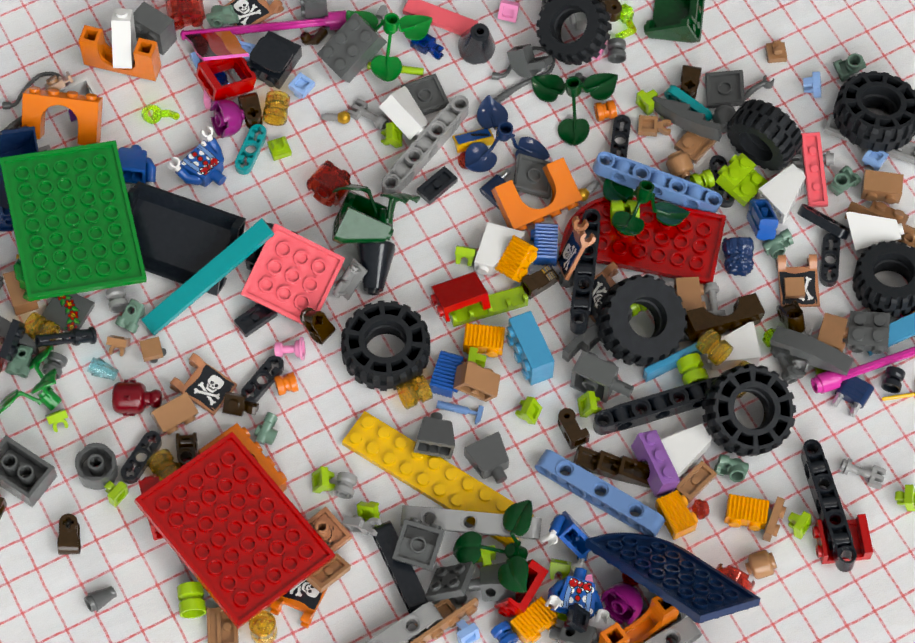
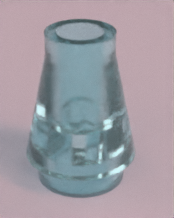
(102, 369)

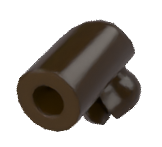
(308, 39)

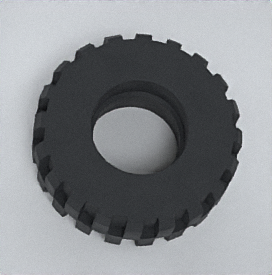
(870, 129)
(665, 309)
(378, 320)
(775, 401)

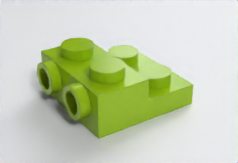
(740, 179)

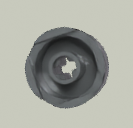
(96, 455)

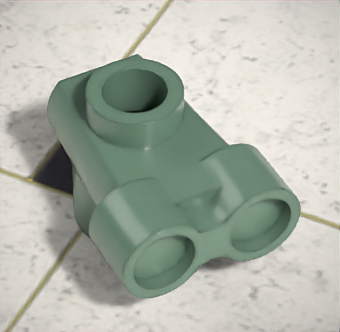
(222, 15)
(849, 66)
(844, 180)
(776, 246)
(128, 319)
(19, 364)
(266, 433)
(733, 467)

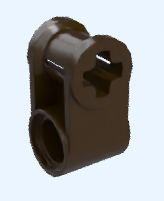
(690, 80)
(251, 107)
(792, 316)
(317, 324)
(186, 447)
(69, 538)

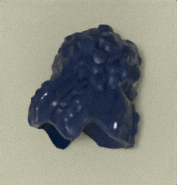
(738, 255)

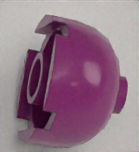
(227, 117)
(623, 602)

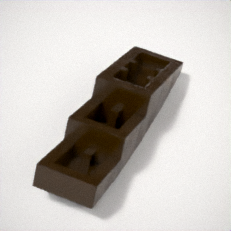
(612, 466)

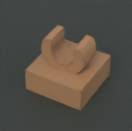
(776, 52)
(118, 342)

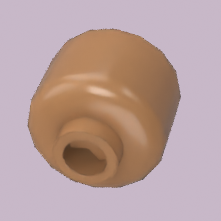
(680, 164)
(761, 564)

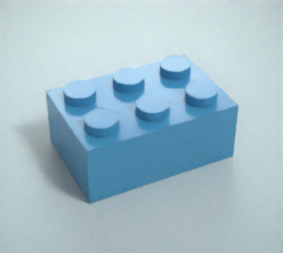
(530, 348)

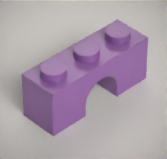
(663, 476)

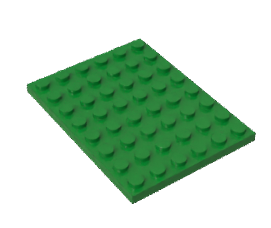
(72, 220)

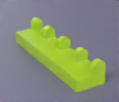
(499, 302)

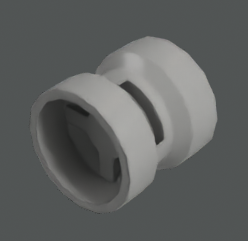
(117, 299)
(344, 488)

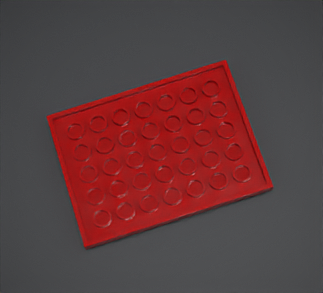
(234, 529)

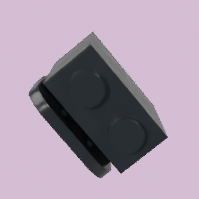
(274, 59)

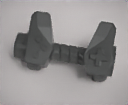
(790, 373)

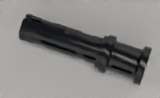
(75, 337)

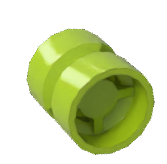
(618, 205)
(692, 368)
(191, 600)

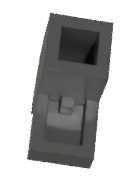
(524, 62)

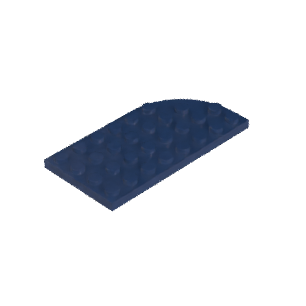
(674, 575)

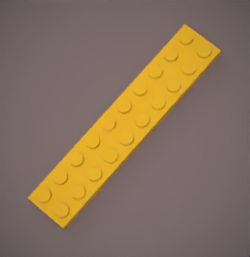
(423, 472)

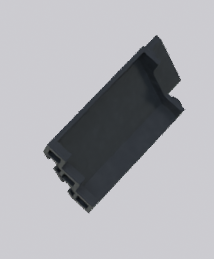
(180, 233)

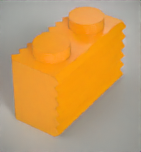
(517, 259)
(486, 338)
(746, 512)
(676, 513)
(534, 621)

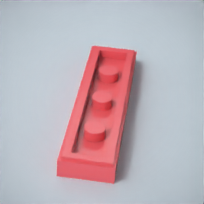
(440, 17)
(814, 170)

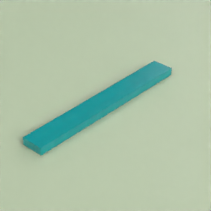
(208, 276)

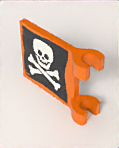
(303, 598)

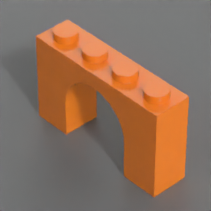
(99, 54)
(85, 107)
(564, 195)
(256, 451)
(653, 621)

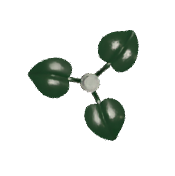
(549, 86)
(384, 215)
(629, 224)
(514, 573)

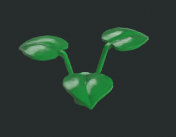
(414, 28)
(46, 395)

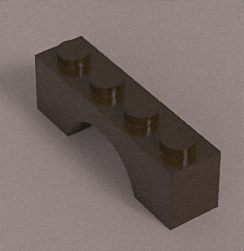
(744, 311)

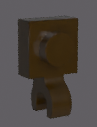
(237, 404)

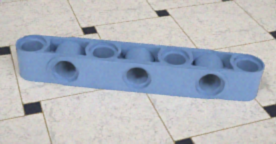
(626, 172)
(612, 502)

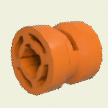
(605, 110)
(286, 383)

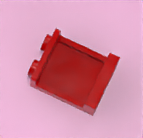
(459, 294)
(860, 535)
(510, 607)

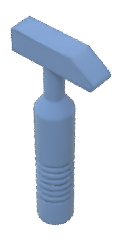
(461, 409)

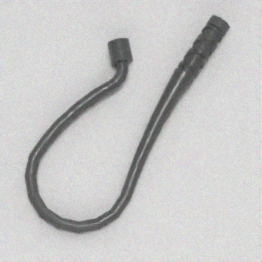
(504, 95)
(7, 105)

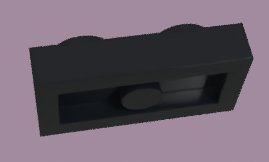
(437, 185)
(254, 319)
(15, 333)

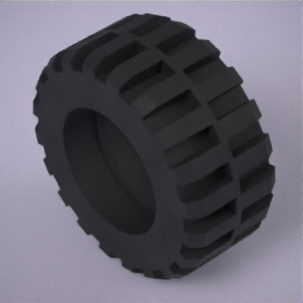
(588, 44)
(764, 134)
(875, 294)

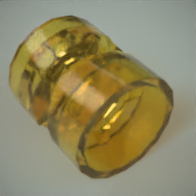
(275, 108)
(37, 325)
(717, 349)
(415, 391)
(162, 464)
(263, 628)

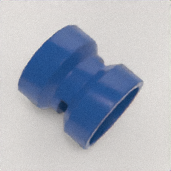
(504, 633)

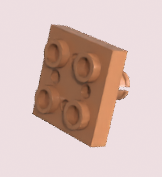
(323, 524)

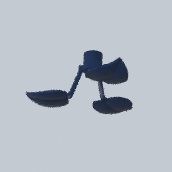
(493, 114)

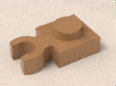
(650, 126)

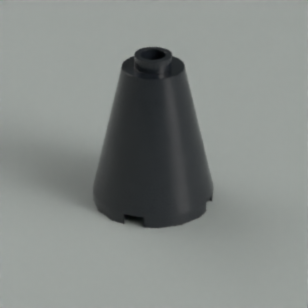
(476, 44)
(377, 261)

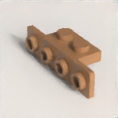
(882, 210)
(451, 617)

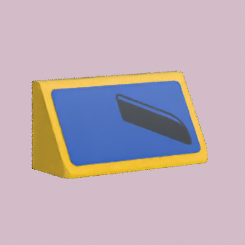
(463, 140)

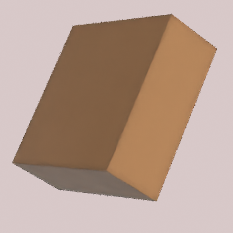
(794, 287)
(151, 349)

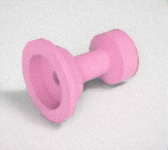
(298, 348)

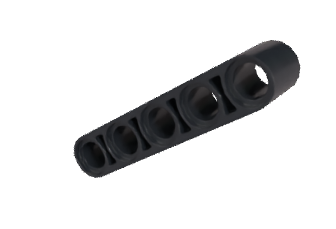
(402, 573)

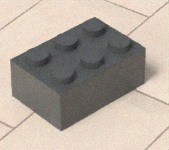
(351, 47)
(24, 472)

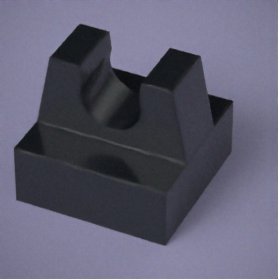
(577, 618)

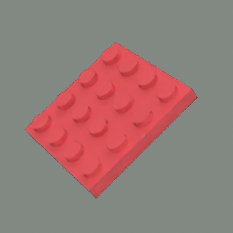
(292, 274)

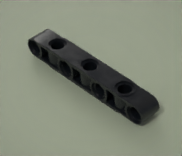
(585, 277)
(655, 407)
(828, 505)

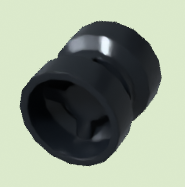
(893, 379)

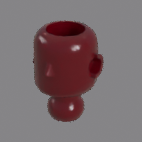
(132, 398)

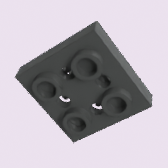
(451, 583)

